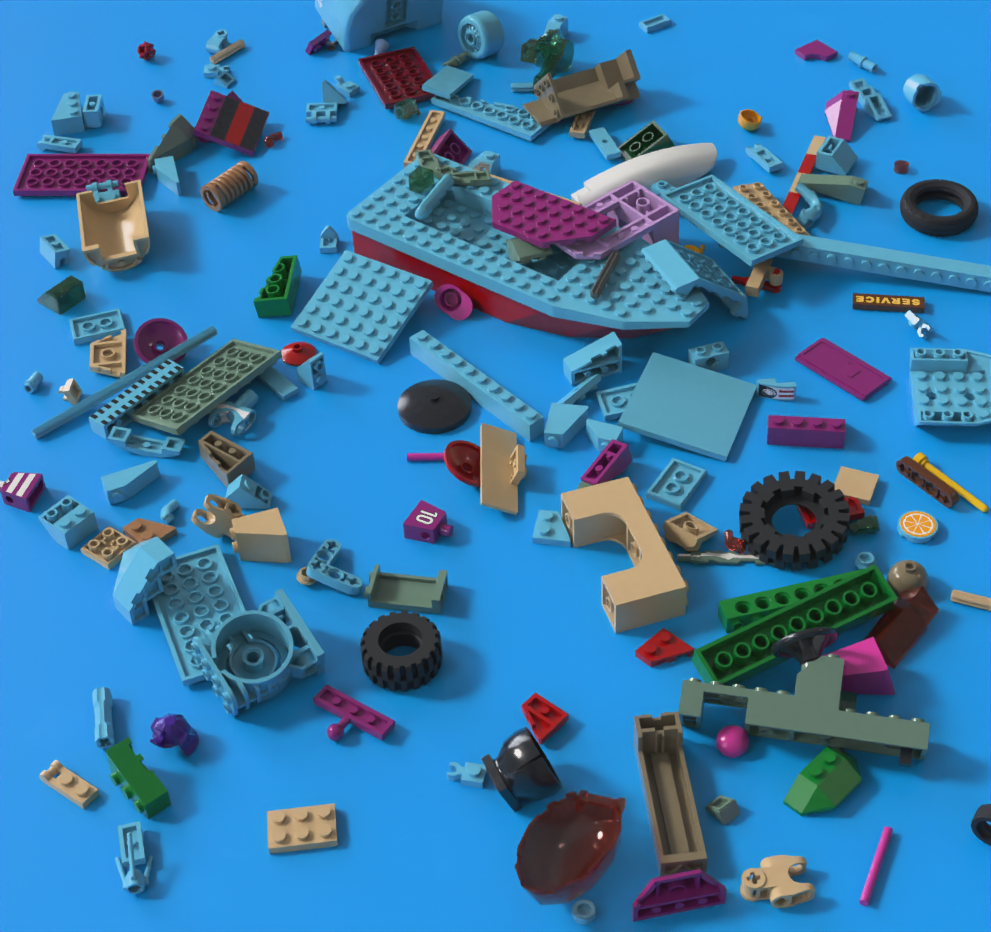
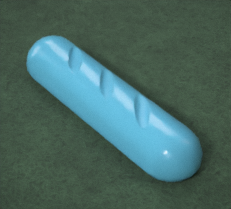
(434, 197)

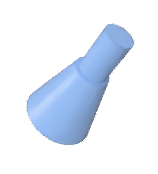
(380, 46)

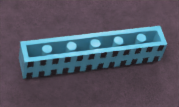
(119, 409)

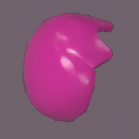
(732, 741)

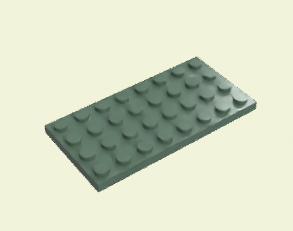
(206, 386)

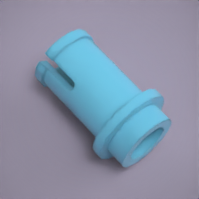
(31, 384)

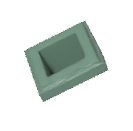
(723, 809)

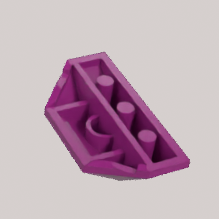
(678, 894)

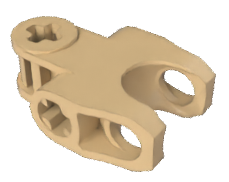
(218, 518)
(774, 882)

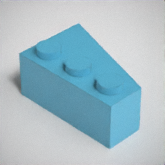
(68, 115)
(599, 357)

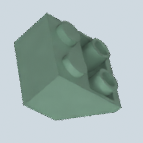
(523, 251)

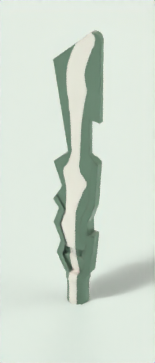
(719, 557)

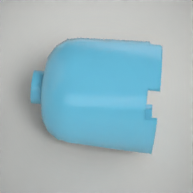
(921, 92)

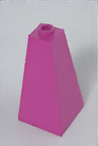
(865, 669)

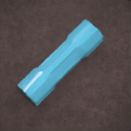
(103, 718)

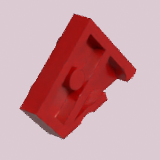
(543, 717)

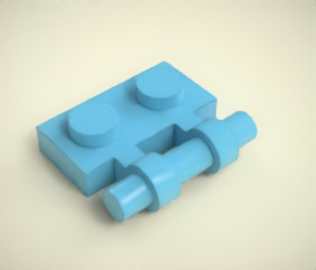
(321, 112)
(107, 195)

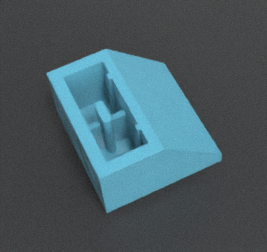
(835, 156)
(69, 522)

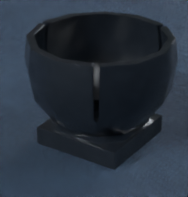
(522, 770)

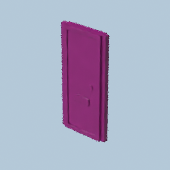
(843, 369)

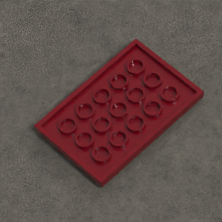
(397, 76)

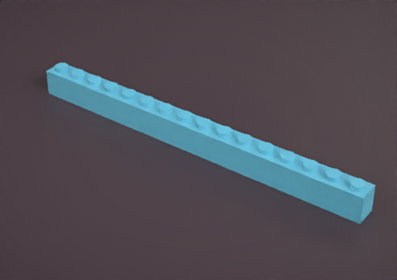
(891, 263)

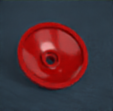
(463, 461)

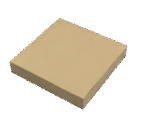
(856, 484)

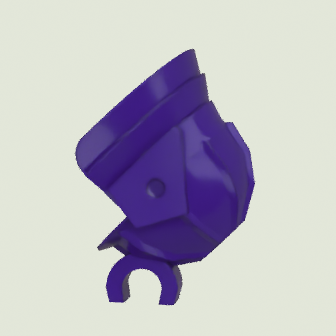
(174, 731)

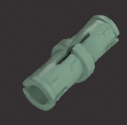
(456, 61)

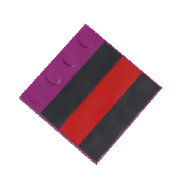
(231, 123)

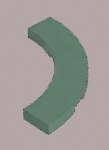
(468, 178)

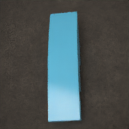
(870, 101)

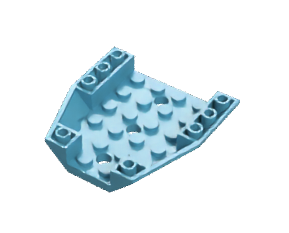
(950, 379)

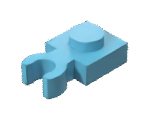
(213, 70)
(470, 775)

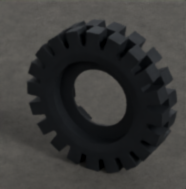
(820, 543)

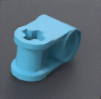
(217, 42)

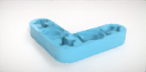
(351, 584)

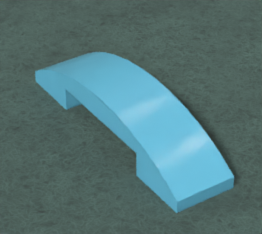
(145, 446)

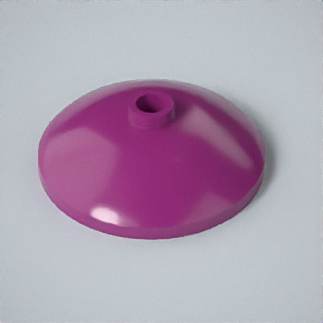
(158, 333)

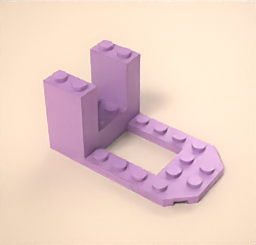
(637, 214)

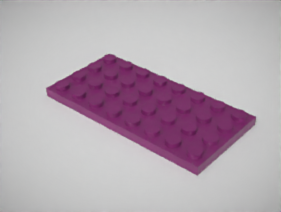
(70, 173)

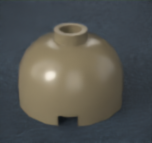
(907, 575)

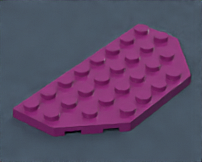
(545, 217)

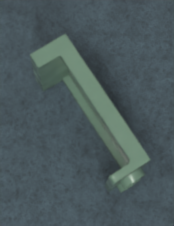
(406, 591)

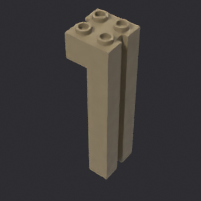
(668, 794)

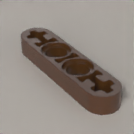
(943, 493)

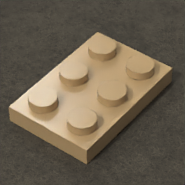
(302, 828)

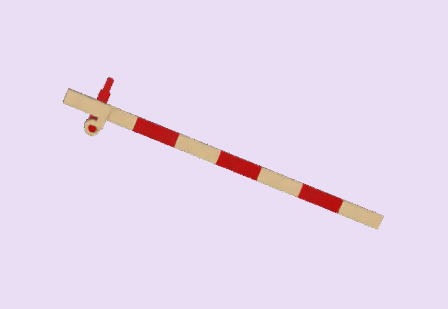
(764, 270)

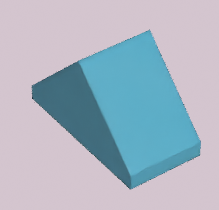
(331, 94)

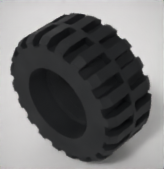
(406, 670)

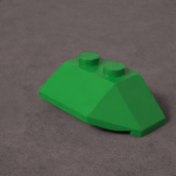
(824, 782)

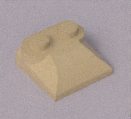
(688, 531)

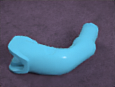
(808, 216)

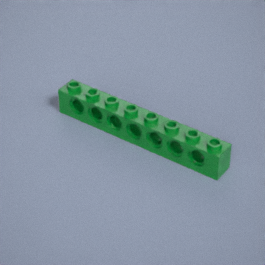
(746, 609)

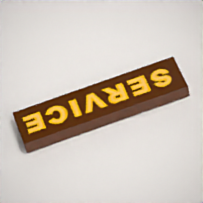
(888, 303)

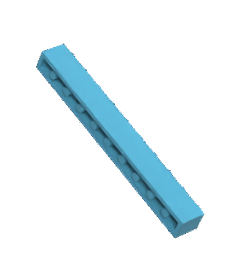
(478, 385)

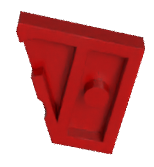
(662, 648)

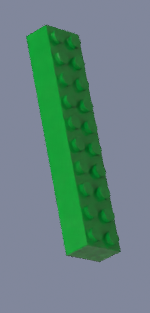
(836, 606)

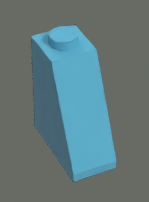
(564, 423)

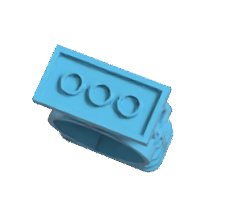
(273, 624)

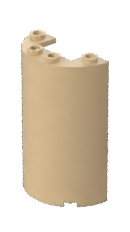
(114, 230)

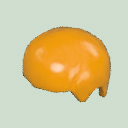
(749, 120)

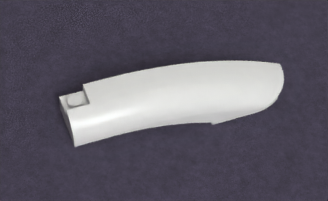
(674, 165)

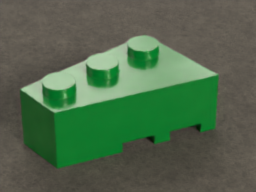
(136, 780)

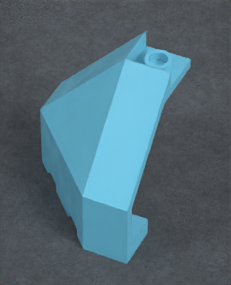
(141, 577)

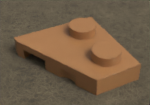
(142, 530)

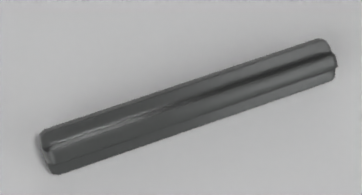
(605, 274)

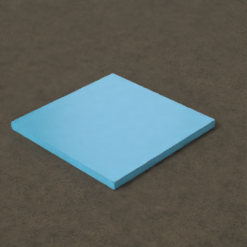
(688, 406)

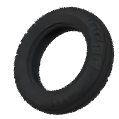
(934, 224)

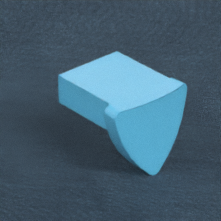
(329, 240)

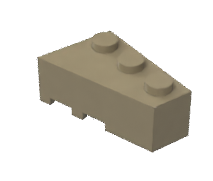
(225, 457)

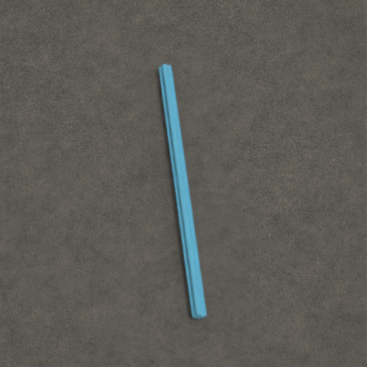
(122, 383)

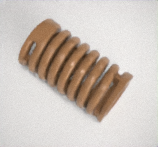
(229, 186)

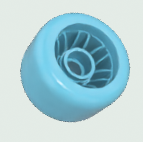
(481, 34)

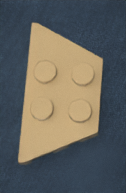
(110, 355)

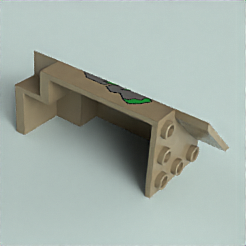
(585, 91)

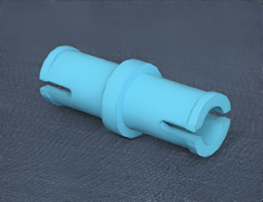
(862, 62)

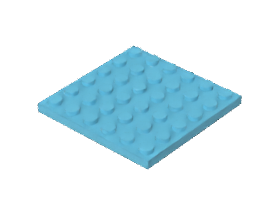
(362, 306)

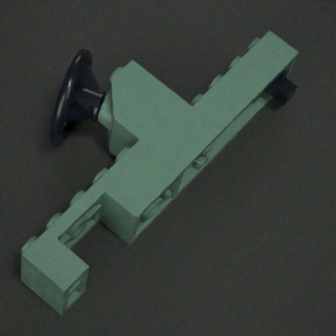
(813, 710)

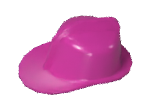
(453, 301)

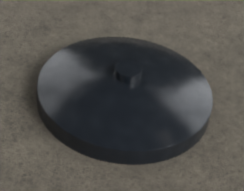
(434, 406)

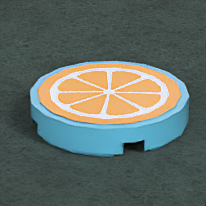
(917, 526)

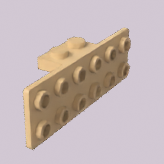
(761, 197)
(500, 468)

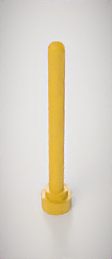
(923, 460)

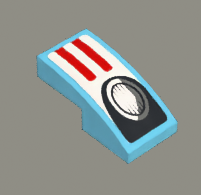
(775, 391)

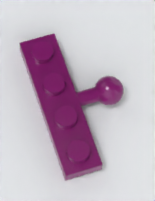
(352, 712)

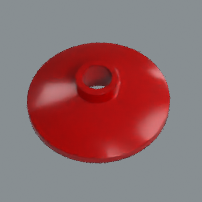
(297, 353)

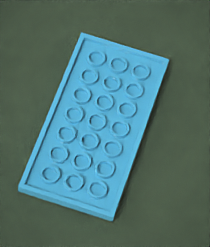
(732, 220)
(196, 600)

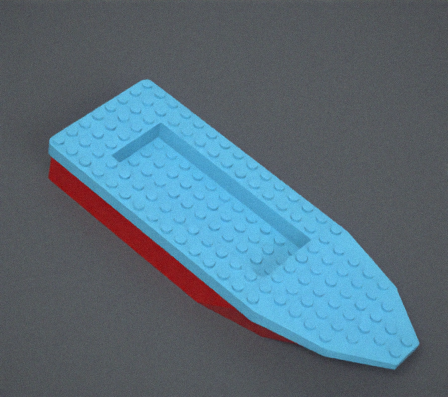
(547, 295)

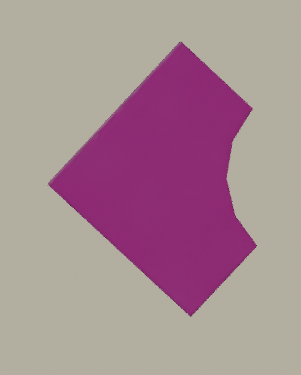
(816, 50)

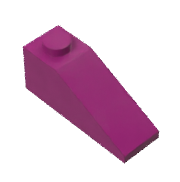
(609, 463)

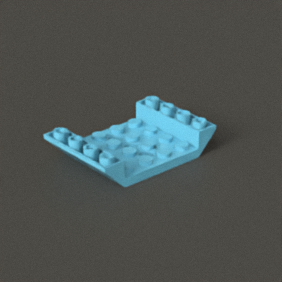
(687, 268)

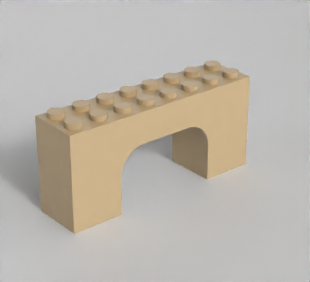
(617, 514)

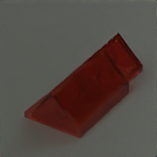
(903, 625)

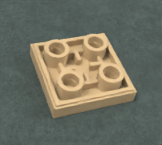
(108, 547)

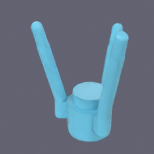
(134, 881)

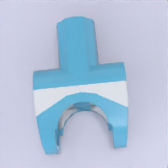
(236, 413)

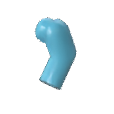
(167, 510)

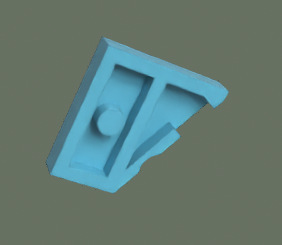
(550, 529)

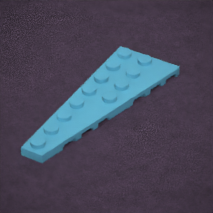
(498, 115)

